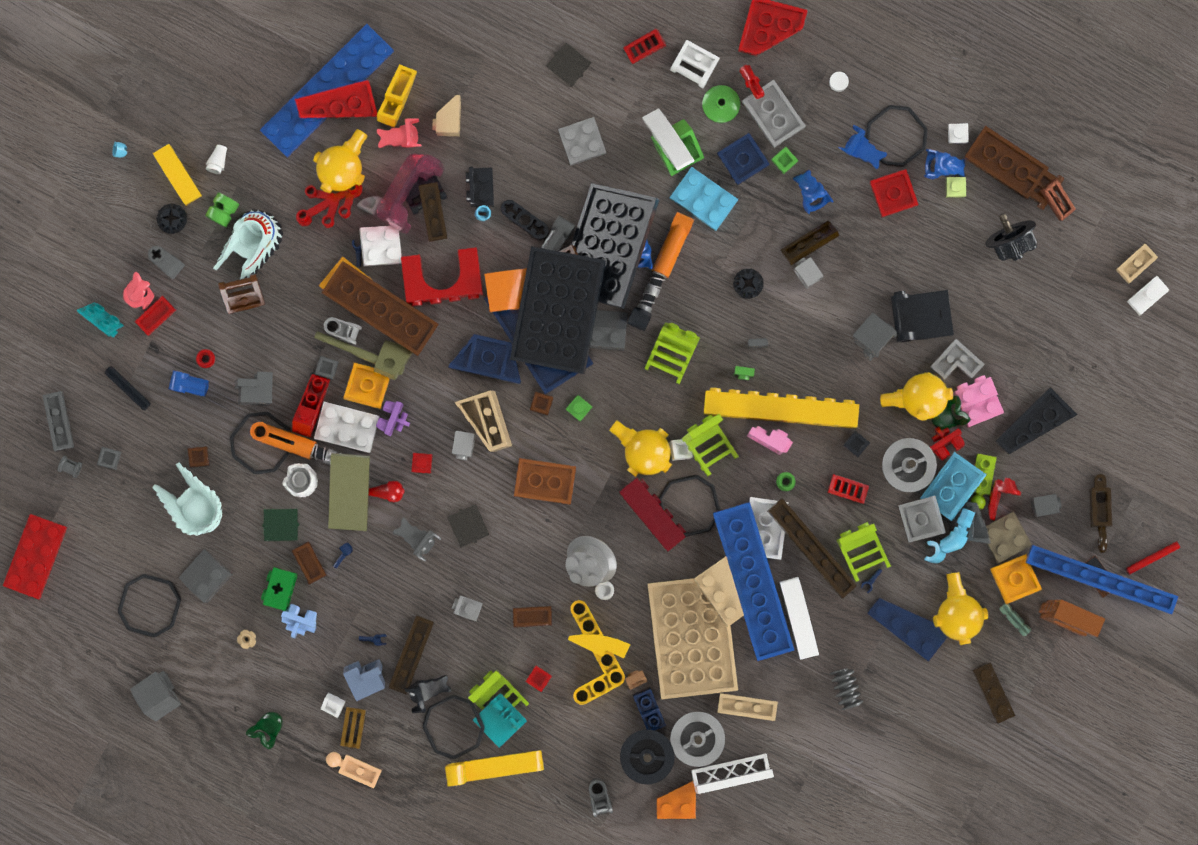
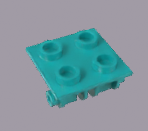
(101, 319)
(500, 720)

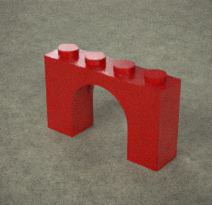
(467, 285)

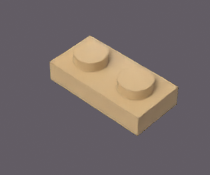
(1136, 263)

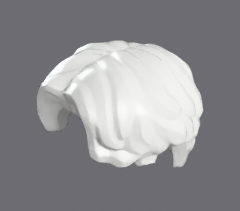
(300, 480)

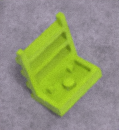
(677, 341)
(699, 434)
(856, 539)
(492, 684)

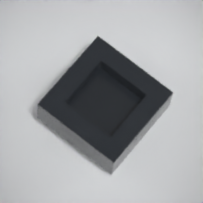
(856, 444)

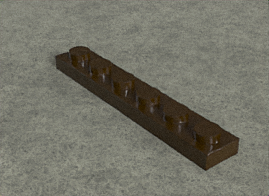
(812, 548)

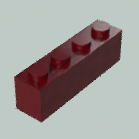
(652, 515)

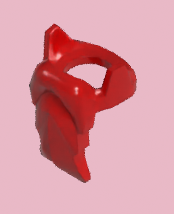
(999, 486)

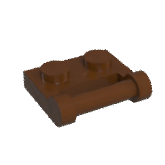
(242, 299)

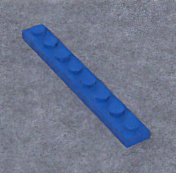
(1101, 579)

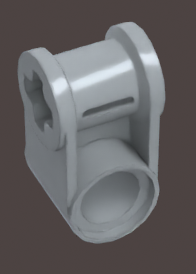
(344, 330)

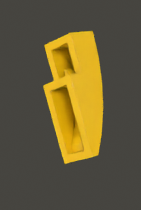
(396, 96)
(177, 174)
(599, 644)

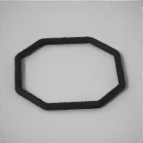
(915, 117)
(239, 427)
(703, 481)
(123, 599)
(430, 738)

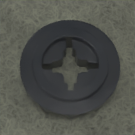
(177, 224)
(748, 293)

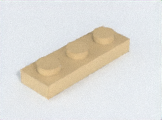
(747, 707)

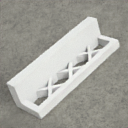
(732, 781)

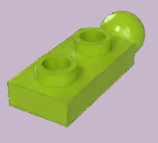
(987, 465)

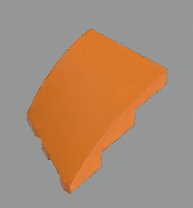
(505, 289)

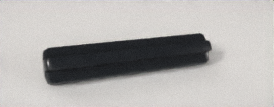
(127, 388)

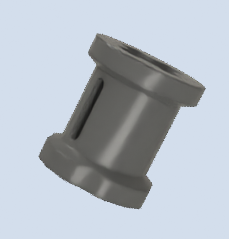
(69, 466)

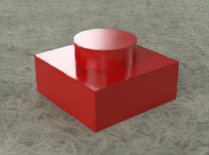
(422, 463)
(538, 678)

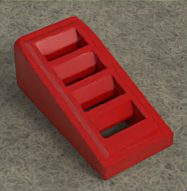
(661, 44)
(831, 489)

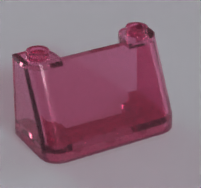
(415, 165)

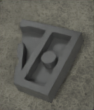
(977, 530)

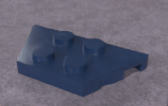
(487, 358)

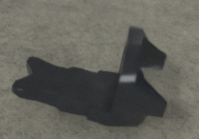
(423, 690)

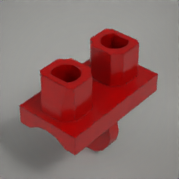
(953, 438)

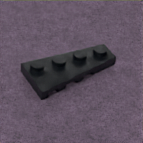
(1037, 420)

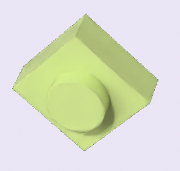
(955, 186)

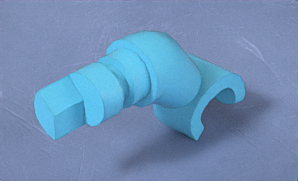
(954, 540)

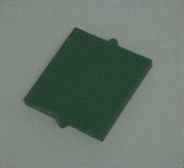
(280, 525)

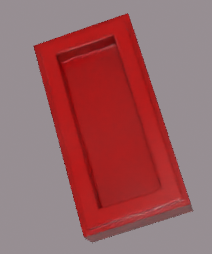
(155, 315)

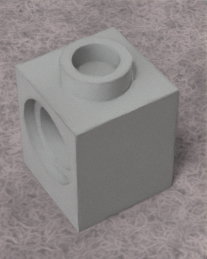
(807, 272)
(463, 445)

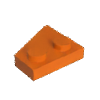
(678, 803)

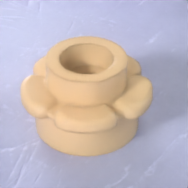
(246, 644)

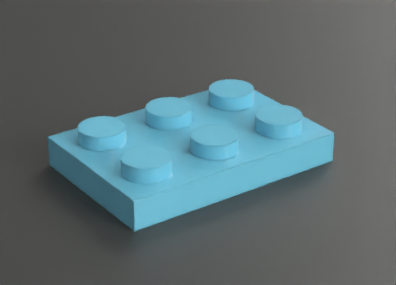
(703, 198)
(954, 485)

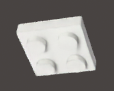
(380, 246)

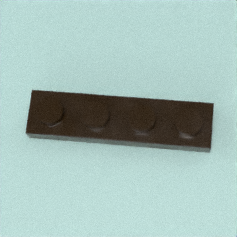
(411, 654)

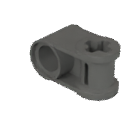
(167, 263)
(599, 799)

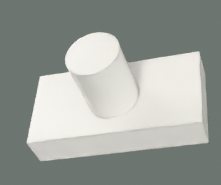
(1148, 295)

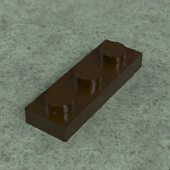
(433, 211)
(809, 242)
(993, 693)

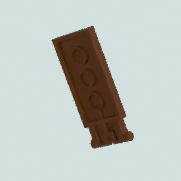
(1011, 166)

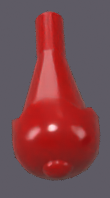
(392, 491)

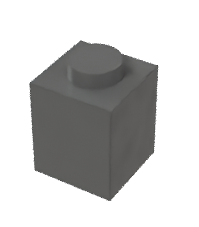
(1045, 505)

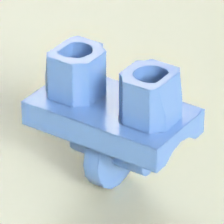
(299, 624)

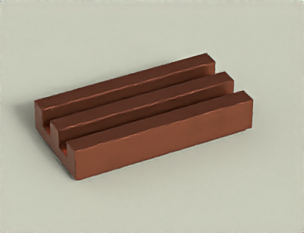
(1049, 187)

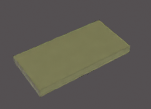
(349, 492)

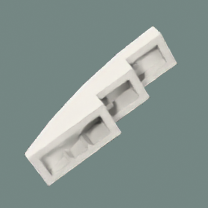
(668, 139)
(799, 618)

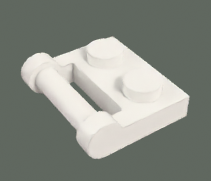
(697, 58)

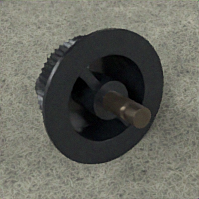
(1013, 239)
(647, 757)

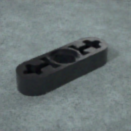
(516, 207)

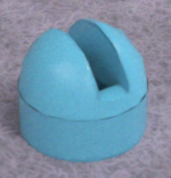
(119, 149)
(482, 209)

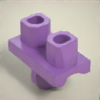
(395, 410)

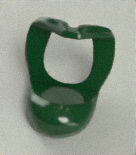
(947, 419)
(269, 723)

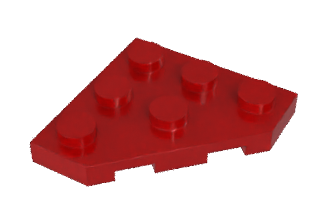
(769, 25)

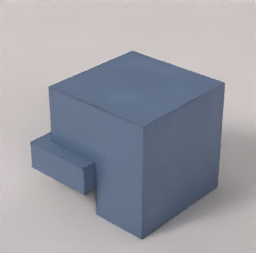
(365, 679)

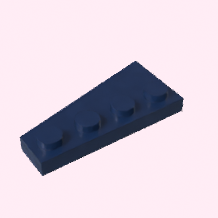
(908, 627)

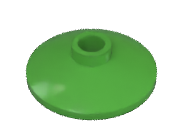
(720, 113)

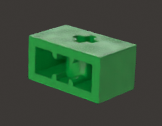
(282, 599)

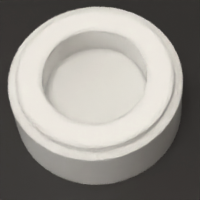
(838, 81)
(604, 590)

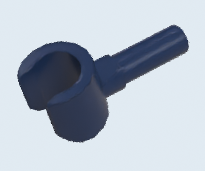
(358, 253)
(346, 549)
(872, 580)
(375, 639)

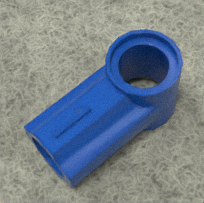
(184, 383)

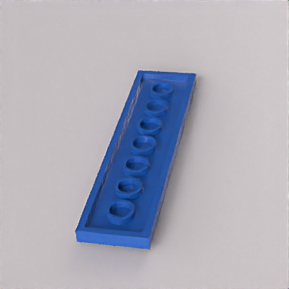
(350, 65)
(753, 581)

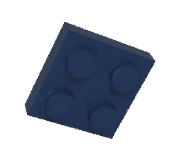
(743, 159)

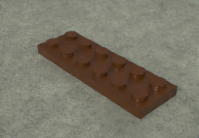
(380, 308)

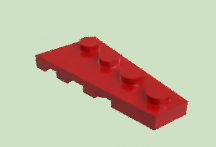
(343, 101)

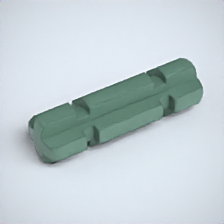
(1015, 619)

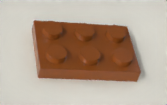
(545, 481)

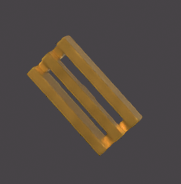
(345, 727)

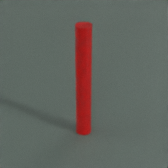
(1153, 557)

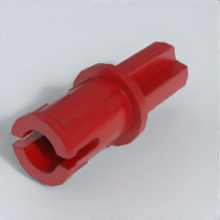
(752, 81)

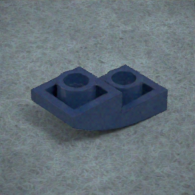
(649, 709)

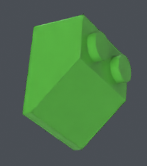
(688, 138)

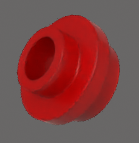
(199, 358)

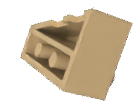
(487, 419)
(721, 591)

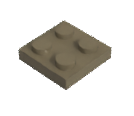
(1007, 537)

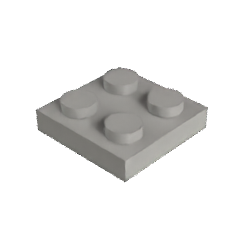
(582, 141)
(922, 519)

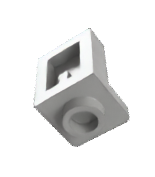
(467, 608)

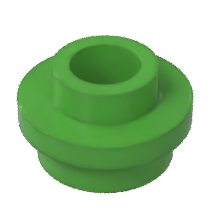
(790, 477)

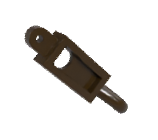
(1101, 512)

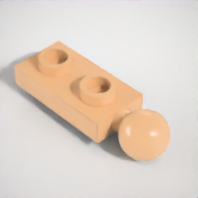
(354, 769)

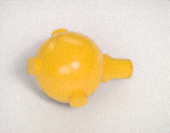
(340, 166)
(922, 396)
(645, 450)
(959, 615)

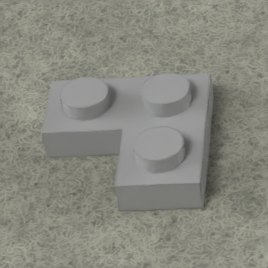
(957, 356)

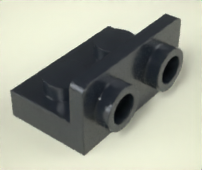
(481, 187)

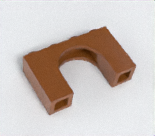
(1071, 617)

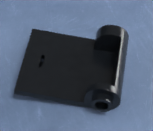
(920, 315)

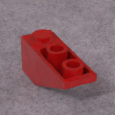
(310, 405)

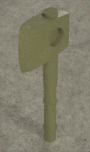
(389, 363)

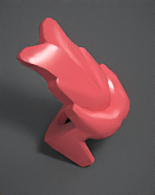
(403, 136)
(135, 291)

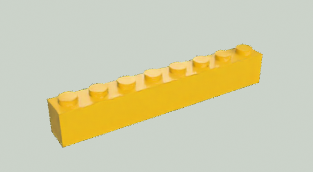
(781, 409)

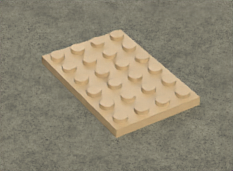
(690, 641)

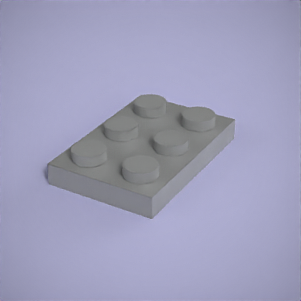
(774, 114)

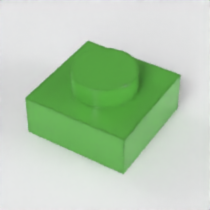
(784, 160)
(744, 373)
(579, 408)

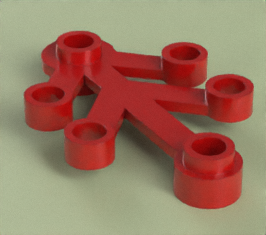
(330, 200)

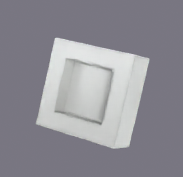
(958, 133)
(679, 450)
(333, 705)

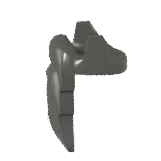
(419, 540)

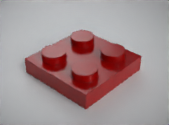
(894, 193)

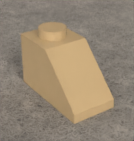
(448, 118)

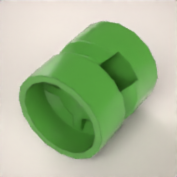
(221, 216)

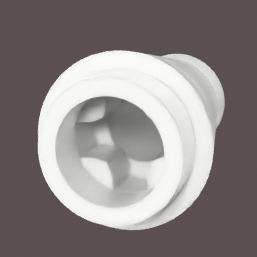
(217, 160)

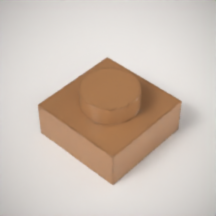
(635, 679)

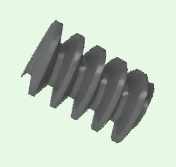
(846, 688)

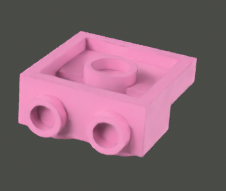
(979, 400)
(776, 441)

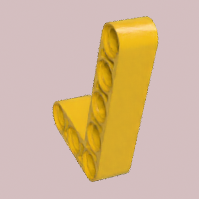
(608, 670)
(492, 767)

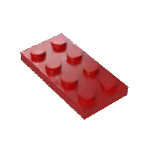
(35, 556)

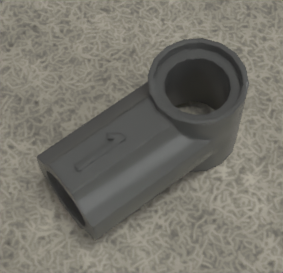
(559, 233)

